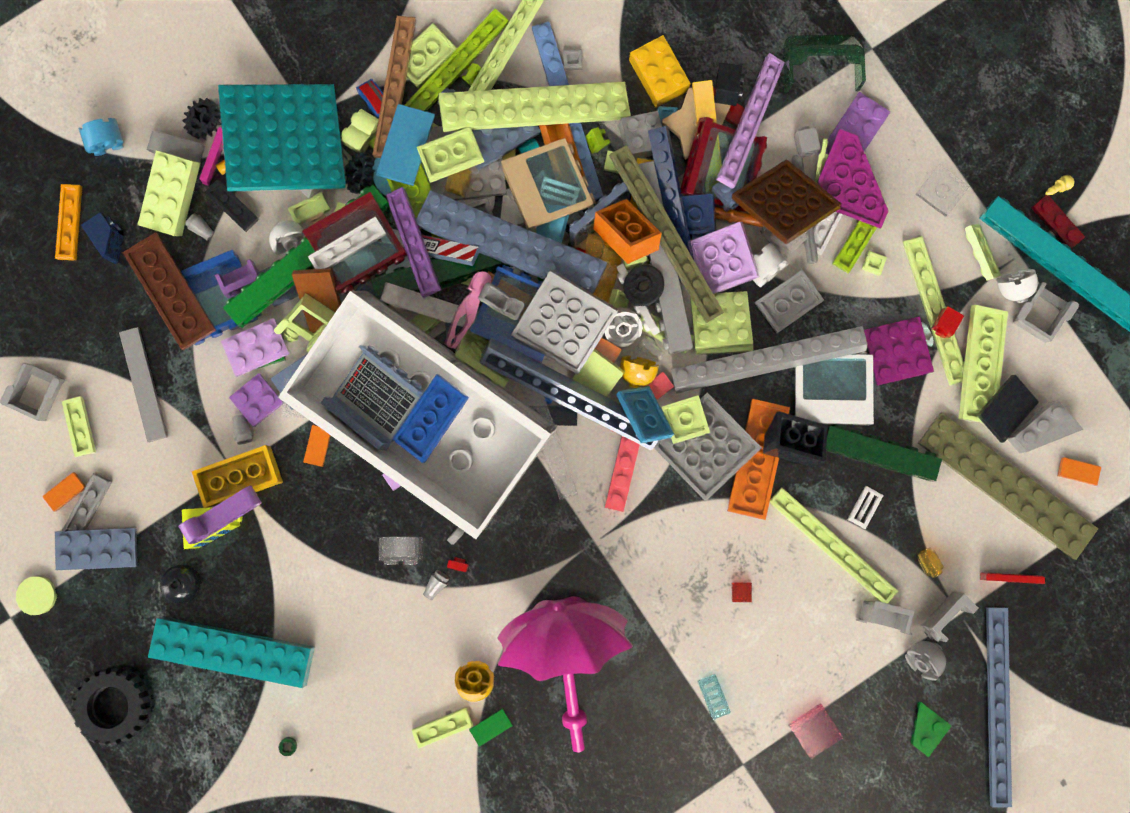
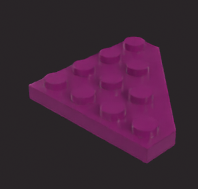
(852, 182)

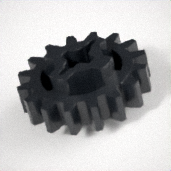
(201, 120)
(359, 172)

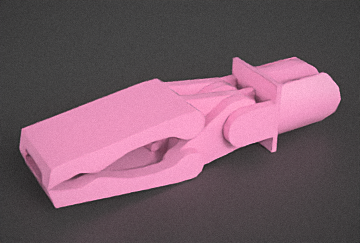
(469, 307)

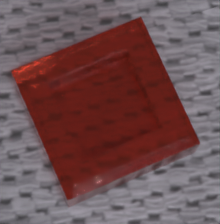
(741, 591)

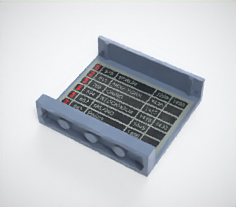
(375, 398)

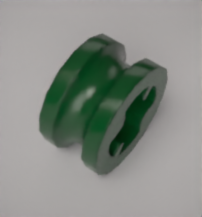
(293, 747)

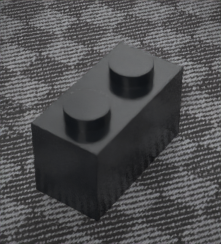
(728, 84)

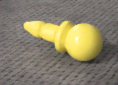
(1064, 183)

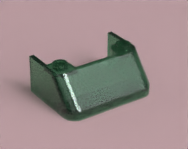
(799, 47)

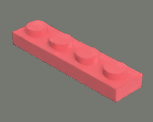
(622, 474)

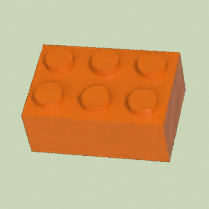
(627, 231)

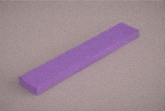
(413, 242)

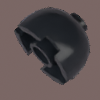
(180, 584)

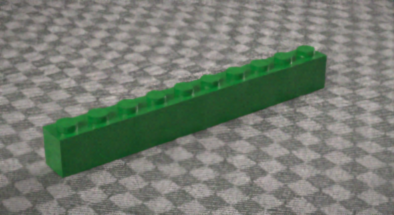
(279, 278)

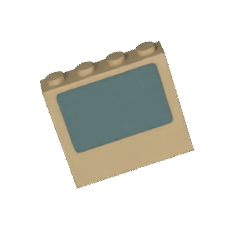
(547, 183)

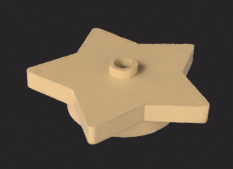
(684, 121)

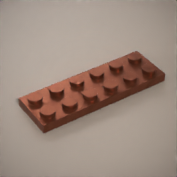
(169, 291)

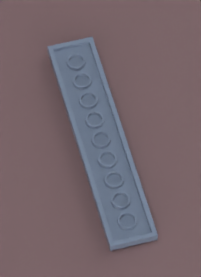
(508, 241)

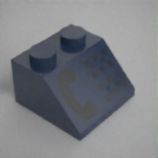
(105, 236)

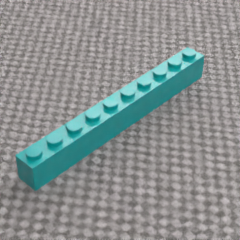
(1059, 260)

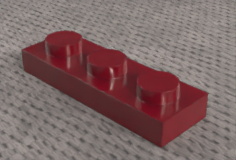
(1057, 222)

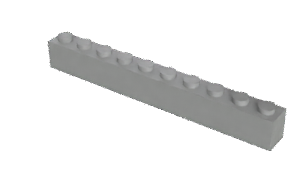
(671, 303)
(769, 359)

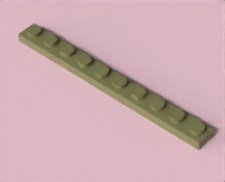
(670, 239)

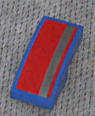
(371, 95)

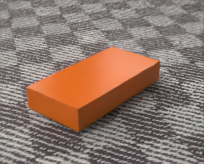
(317, 446)
(1079, 471)
(64, 492)

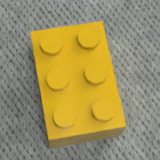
(659, 71)

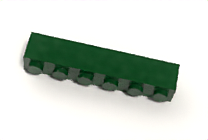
(883, 454)

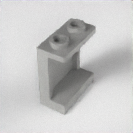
(945, 613)

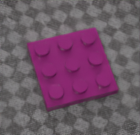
(898, 351)

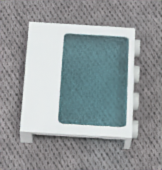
(836, 390)

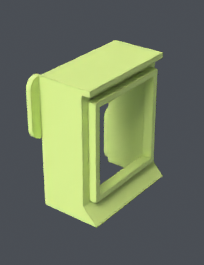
(314, 308)

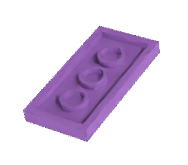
(862, 118)

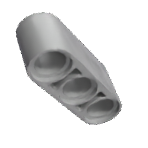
(175, 145)

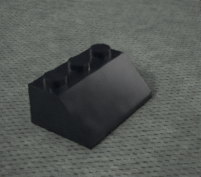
(796, 439)

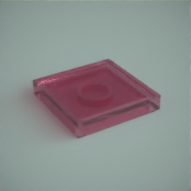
(815, 731)

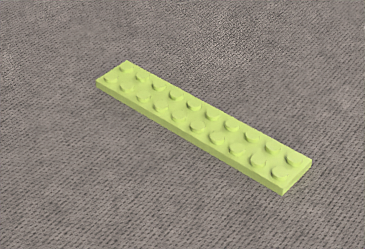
(533, 106)

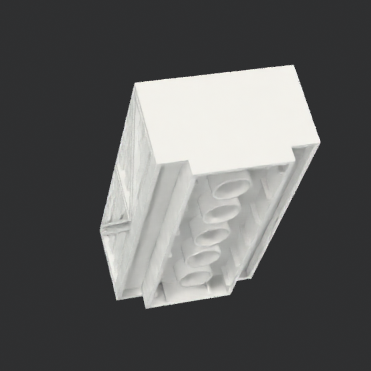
(481, 450)

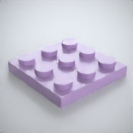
(725, 258)

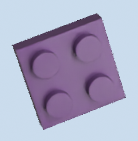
(256, 400)

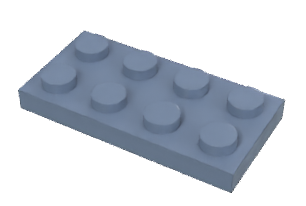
(500, 141)
(580, 228)
(95, 549)

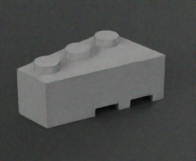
(1044, 427)

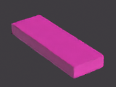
(213, 158)

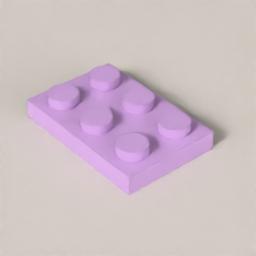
(255, 347)

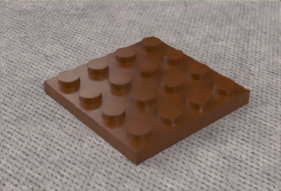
(786, 201)

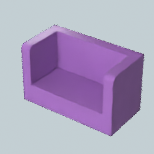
(234, 281)

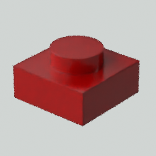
(458, 564)

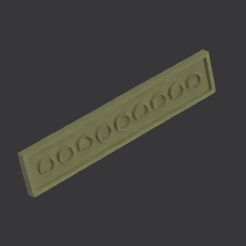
(1008, 486)

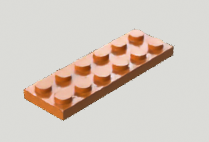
(756, 478)

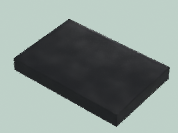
(1007, 408)

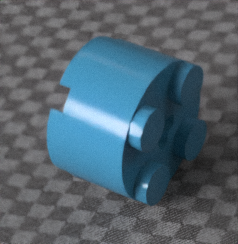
(101, 136)

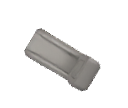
(501, 301)

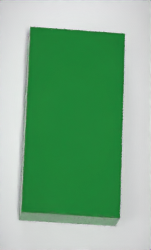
(490, 727)

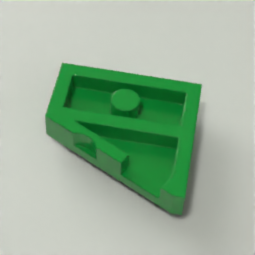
(928, 730)

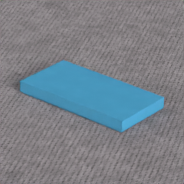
(400, 155)

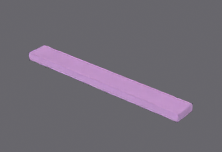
(750, 121)

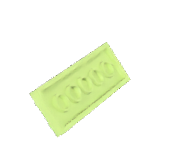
(982, 360)

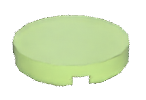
(36, 595)

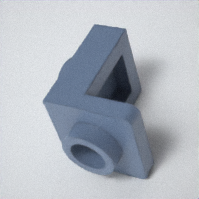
(725, 193)

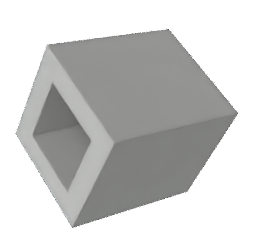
(807, 141)

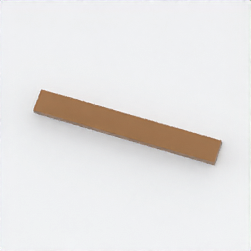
(395, 79)

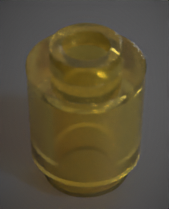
(930, 562)

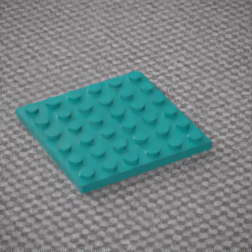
(281, 137)

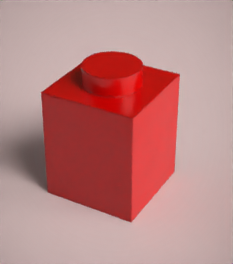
(947, 322)

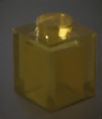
(459, 182)

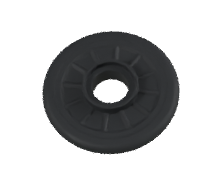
(633, 280)

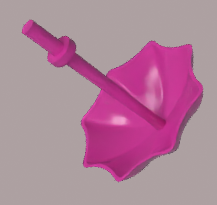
(564, 640)

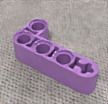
(221, 515)

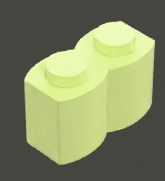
(360, 131)

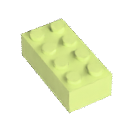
(168, 193)

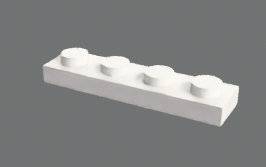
(347, 245)
(649, 322)

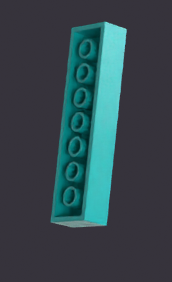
(231, 652)

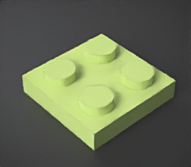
(686, 419)

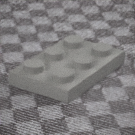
(789, 301)

